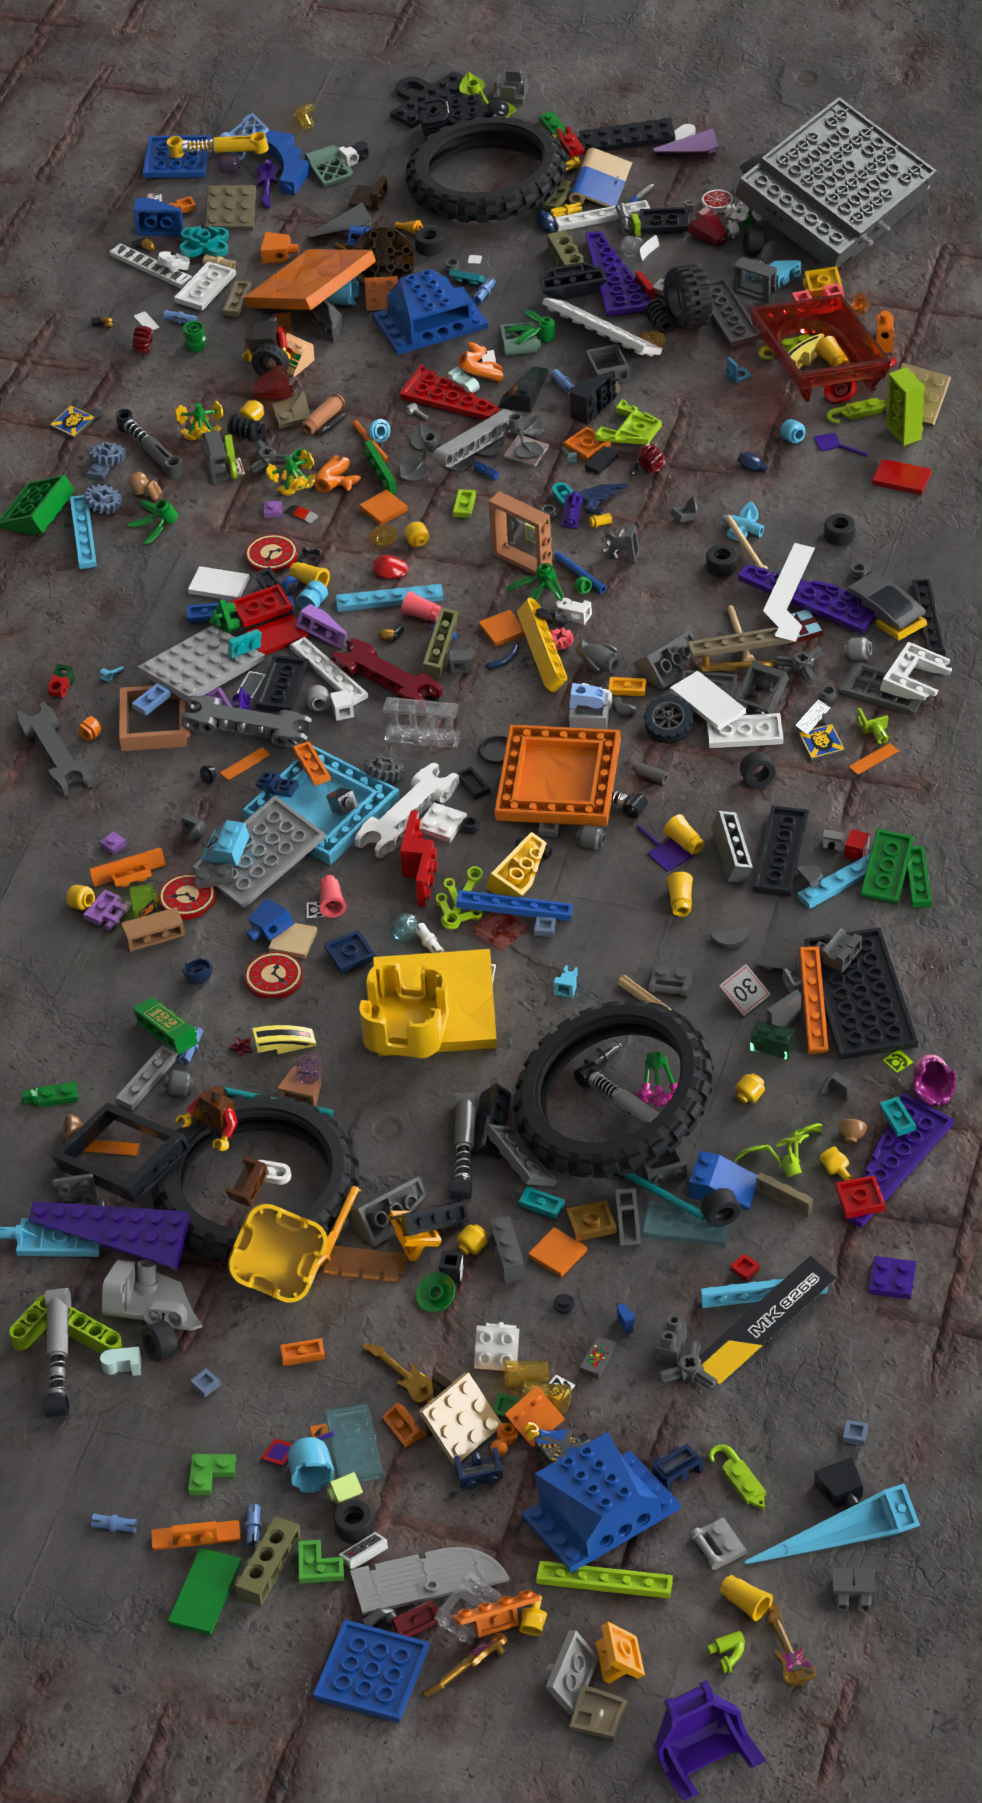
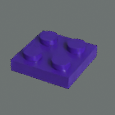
(892, 1277)

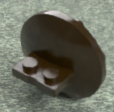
(391, 251)

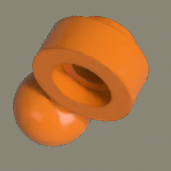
(506, 1435)

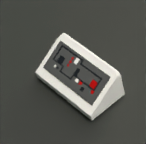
(364, 1550)

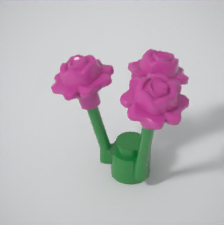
(659, 1097)

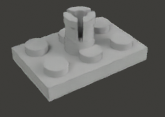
(571, 1671)

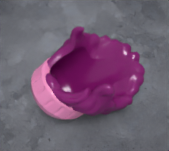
(933, 1081)

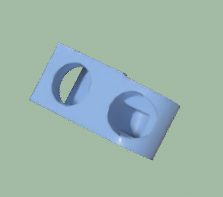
(586, 696)

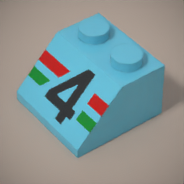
(226, 843)

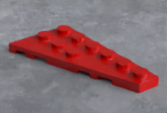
(431, 390)

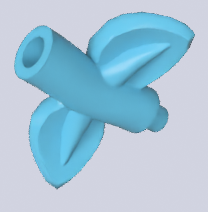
(746, 522)

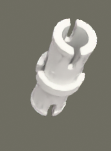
(428, 939)

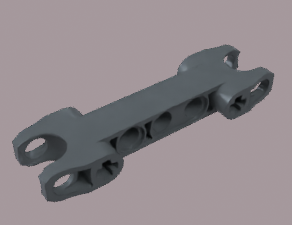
(213, 715)
(64, 768)

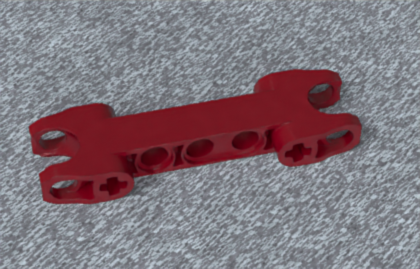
(364, 661)

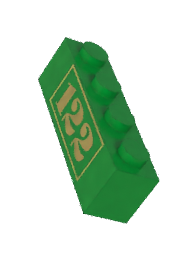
(165, 1025)

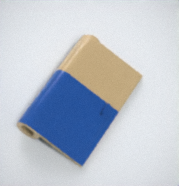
(600, 178)

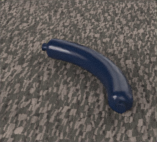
(501, 662)

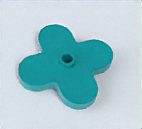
(200, 241)

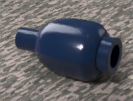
(546, 221)
(751, 462)

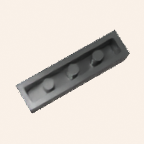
(731, 847)

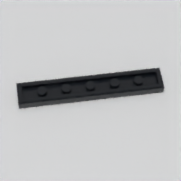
(931, 632)

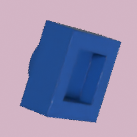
(625, 1318)

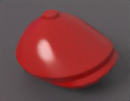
(840, 392)
(389, 567)

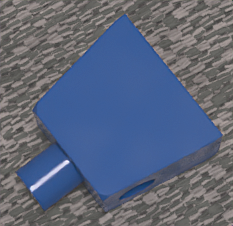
(269, 921)

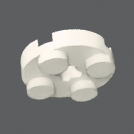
(173, 262)

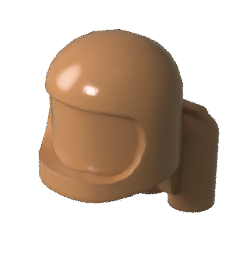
(140, 485)

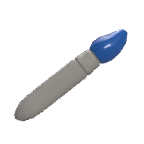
(641, 194)

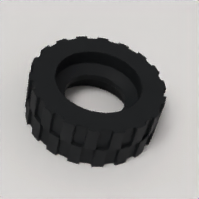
(271, 351)

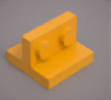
(414, 1244)
(618, 1654)

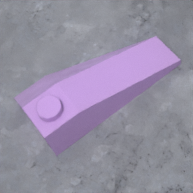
(696, 144)

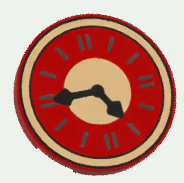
(271, 551)
(183, 894)
(273, 975)

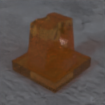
(861, 303)

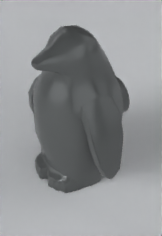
(598, 656)

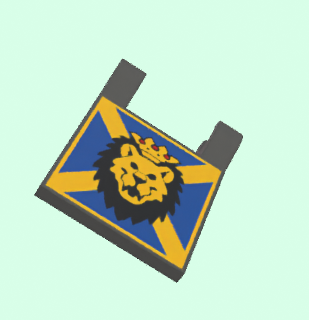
(74, 420)
(822, 740)

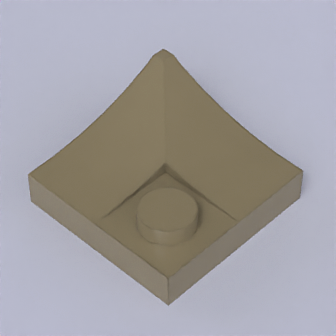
(291, 411)
(598, 1713)

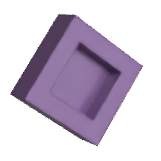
(273, 509)
(113, 843)

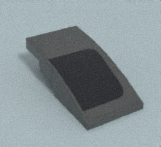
(886, 600)

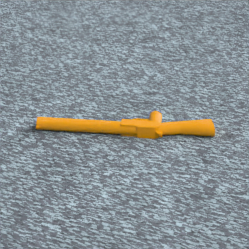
(338, 1226)

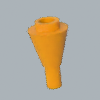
(410, 227)

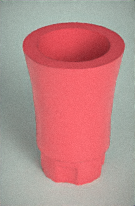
(419, 607)
(331, 898)

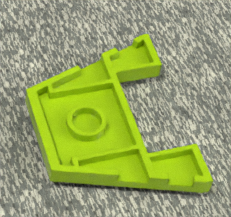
(636, 429)

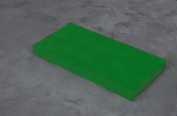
(887, 866)
(205, 1591)

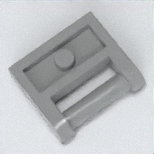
(724, 1541)

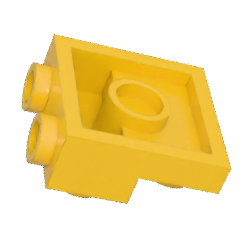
(816, 279)

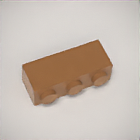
(153, 929)

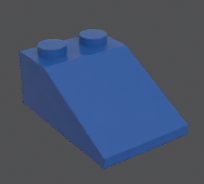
(157, 218)
(717, 1172)

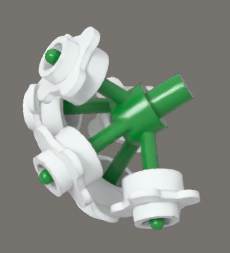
(741, 213)

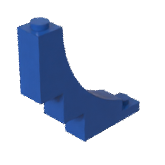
(283, 149)

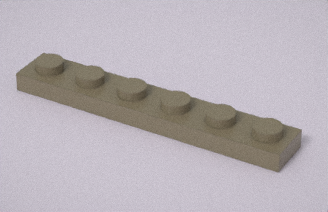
(735, 643)

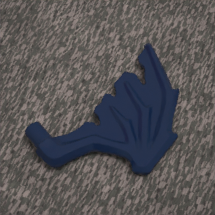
(599, 493)

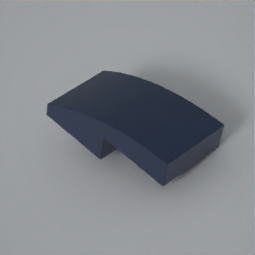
(273, 784)

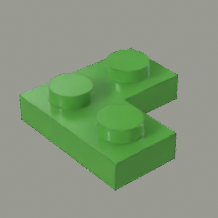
(206, 1467)
(314, 1567)

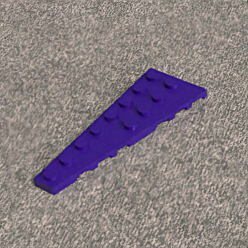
(621, 291)
(816, 597)
(900, 1155)
(136, 1231)

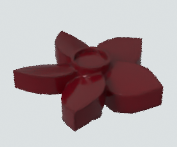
(242, 1046)

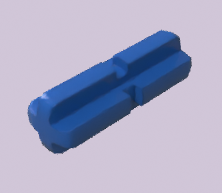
(484, 469)

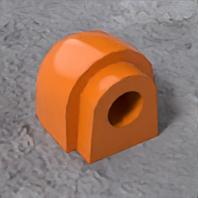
(89, 729)

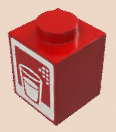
(857, 845)

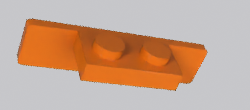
(128, 869)
(195, 1534)
(496, 1616)

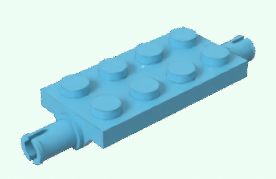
(39, 1241)

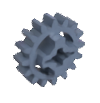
(107, 454)
(102, 499)

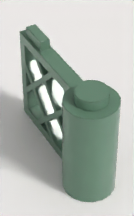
(323, 158)
(529, 346)

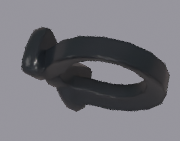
(305, 551)

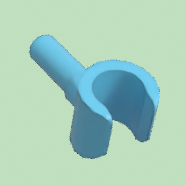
(108, 675)

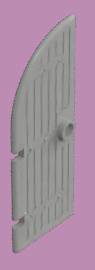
(419, 1580)

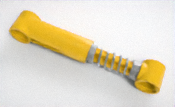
(256, 142)

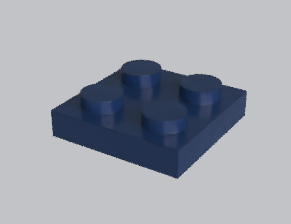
(349, 951)

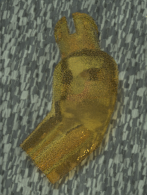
(302, 115)

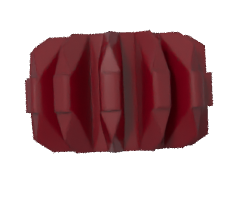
(142, 339)
(651, 458)

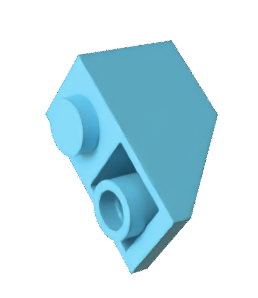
(786, 271)

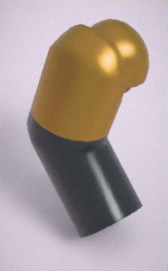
(145, 243)
(106, 321)
(389, 634)

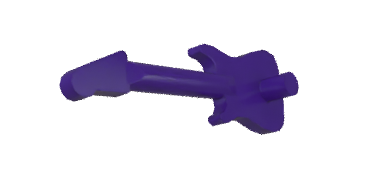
(268, 174)

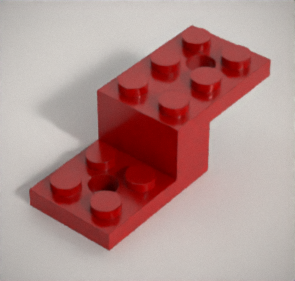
(418, 858)

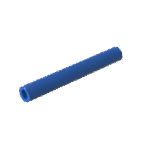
(579, 571)

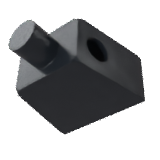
(840, 1483)

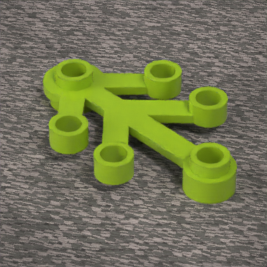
(454, 914)

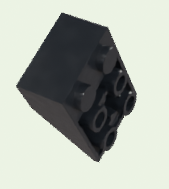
(592, 396)

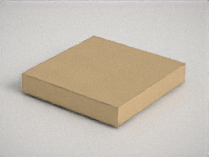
(294, 940)

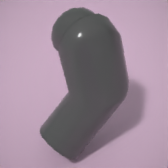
(623, 708)
(380, 1614)

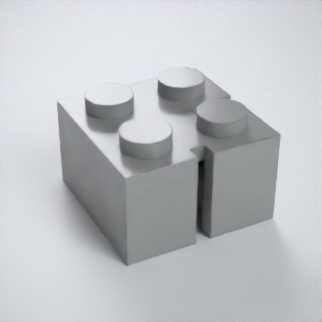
(589, 717)

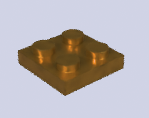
(591, 1220)

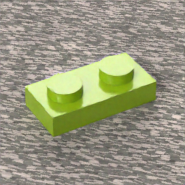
(464, 503)

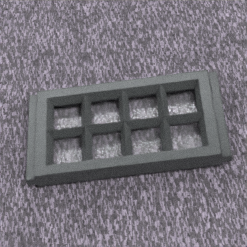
(865, 684)

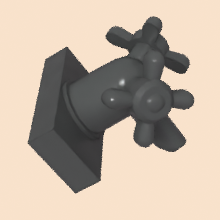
(617, 543)

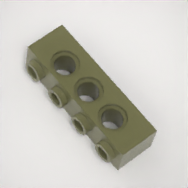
(563, 249)
(440, 643)
(268, 1571)

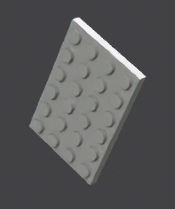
(198, 664)
(275, 845)

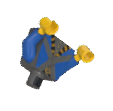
(554, 1444)

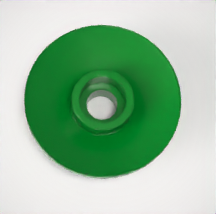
(430, 1287)

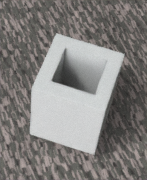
(342, 705)

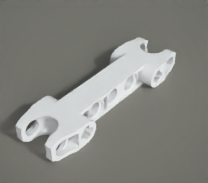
(389, 829)

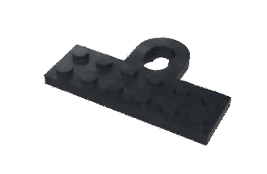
(444, 88)

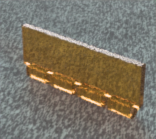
(369, 1262)

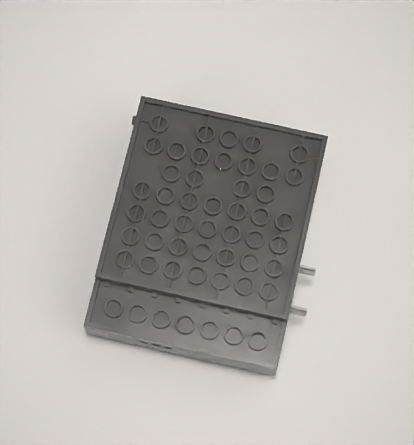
(836, 184)

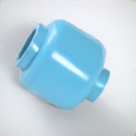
(792, 431)

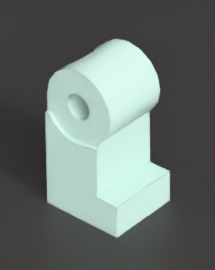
(462, 379)
(121, 1361)

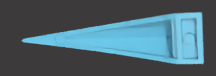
(874, 1518)

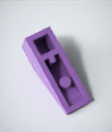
(321, 625)

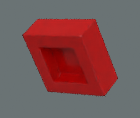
(745, 1267)

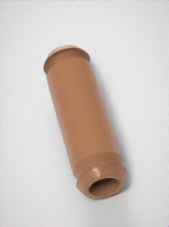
(322, 414)

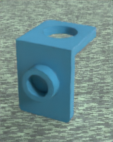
(732, 371)

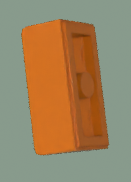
(403, 1425)

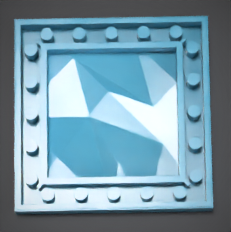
(310, 801)

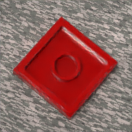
(860, 1196)

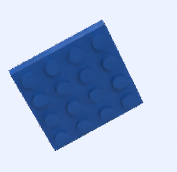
(161, 165)
(371, 1671)

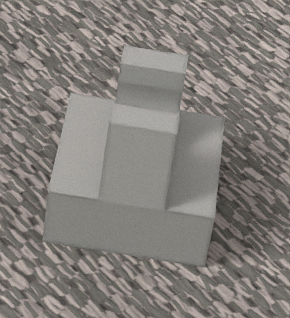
(833, 837)

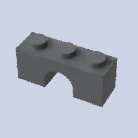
(509, 1253)

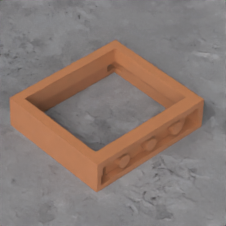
(498, 507)
(148, 740)

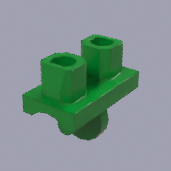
(222, 618)

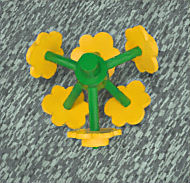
(199, 419)
(292, 474)

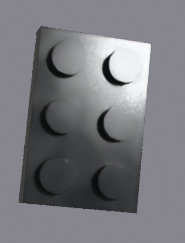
(664, 220)

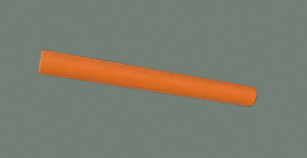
(365, 435)

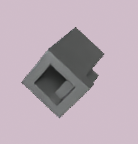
(460, 661)

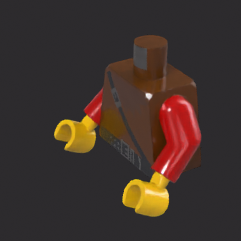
(215, 1113)

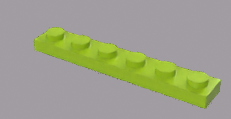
(605, 1580)

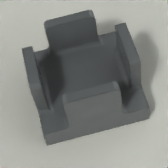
(512, 89)

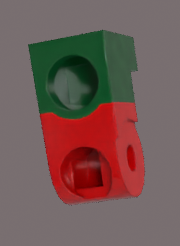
(60, 682)

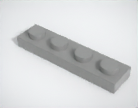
(147, 1077)

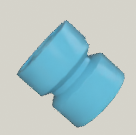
(313, 594)

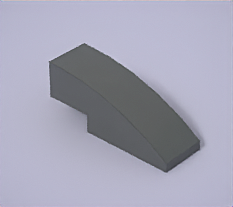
(627, 1217)

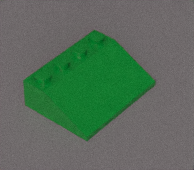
(37, 505)

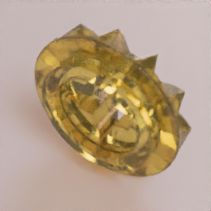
(649, 336)
(389, 537)

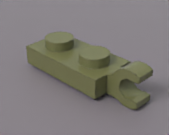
(557, 197)

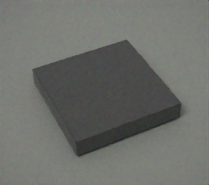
(786, 1011)

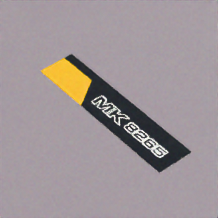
(765, 1319)

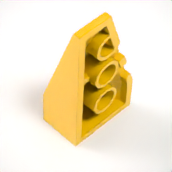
(518, 870)

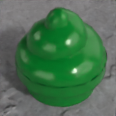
(582, 585)

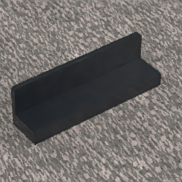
(491, 1110)
(432, 1217)

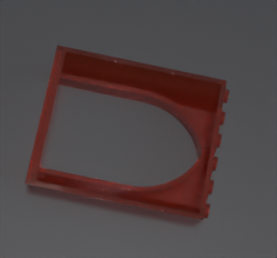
(830, 317)

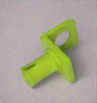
(875, 725)

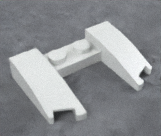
(913, 656)

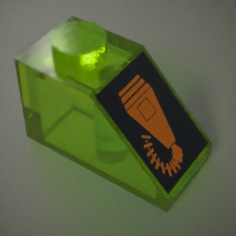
(143, 900)

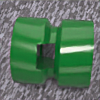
(194, 336)

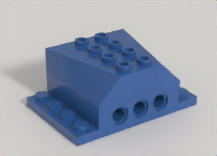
(427, 311)
(595, 1502)

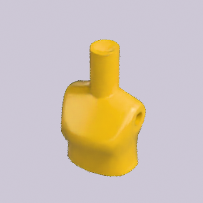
(835, 1163)
(533, 1619)

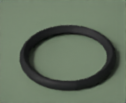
(484, 742)

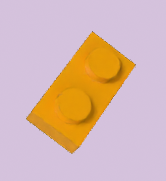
(627, 686)

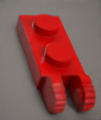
(570, 142)

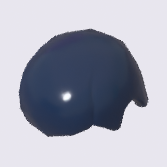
(198, 971)

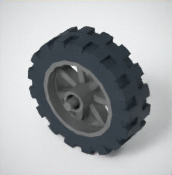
(668, 734)

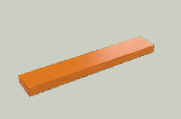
(813, 1000)

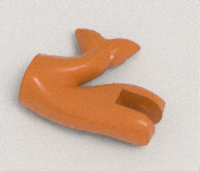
(468, 363)
(329, 478)

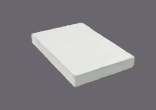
(218, 583)

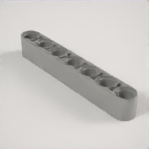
(472, 440)

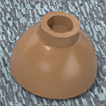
(71, 1126)
(852, 1130)

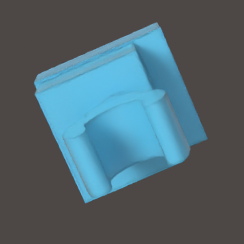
(566, 984)

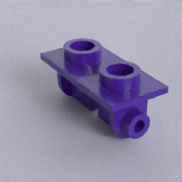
(571, 510)
(241, 700)

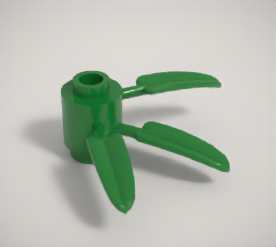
(545, 328)
(163, 510)
(547, 579)

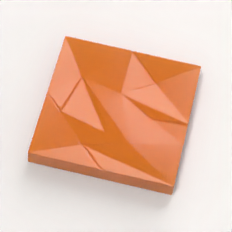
(309, 279)
(558, 775)

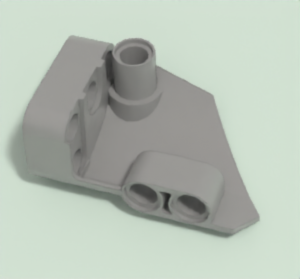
(146, 1296)

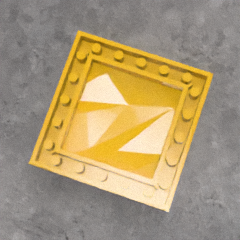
(469, 995)

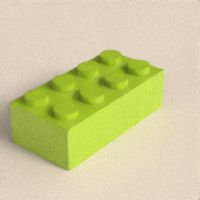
(905, 406)

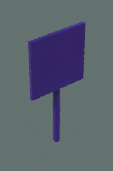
(667, 854)

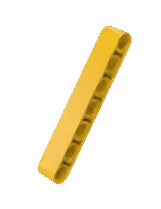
(542, 646)

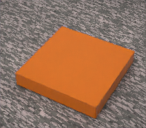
(585, 444)
(383, 507)
(502, 628)
(557, 1252)

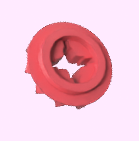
(564, 641)

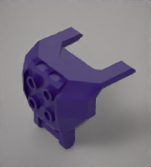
(697, 1732)

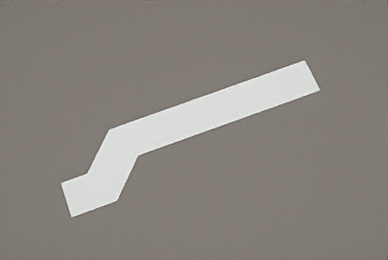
(784, 590)

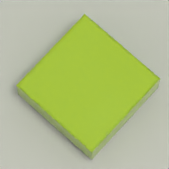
(635, 224)

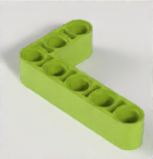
(80, 1327)

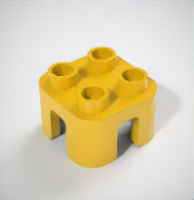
(404, 1017)
(277, 1252)

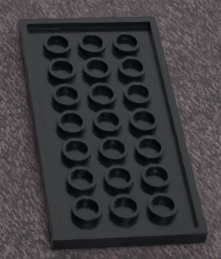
(866, 1001)

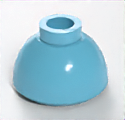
(379, 430)

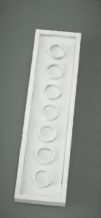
(602, 327)

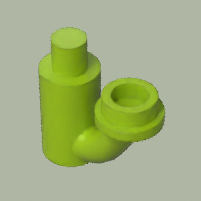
(733, 1641)

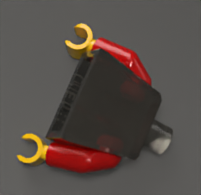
(263, 333)

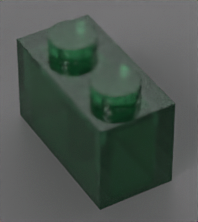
(772, 1039)

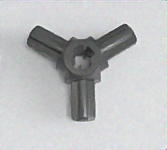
(266, 456)
(802, 663)
(689, 1369)

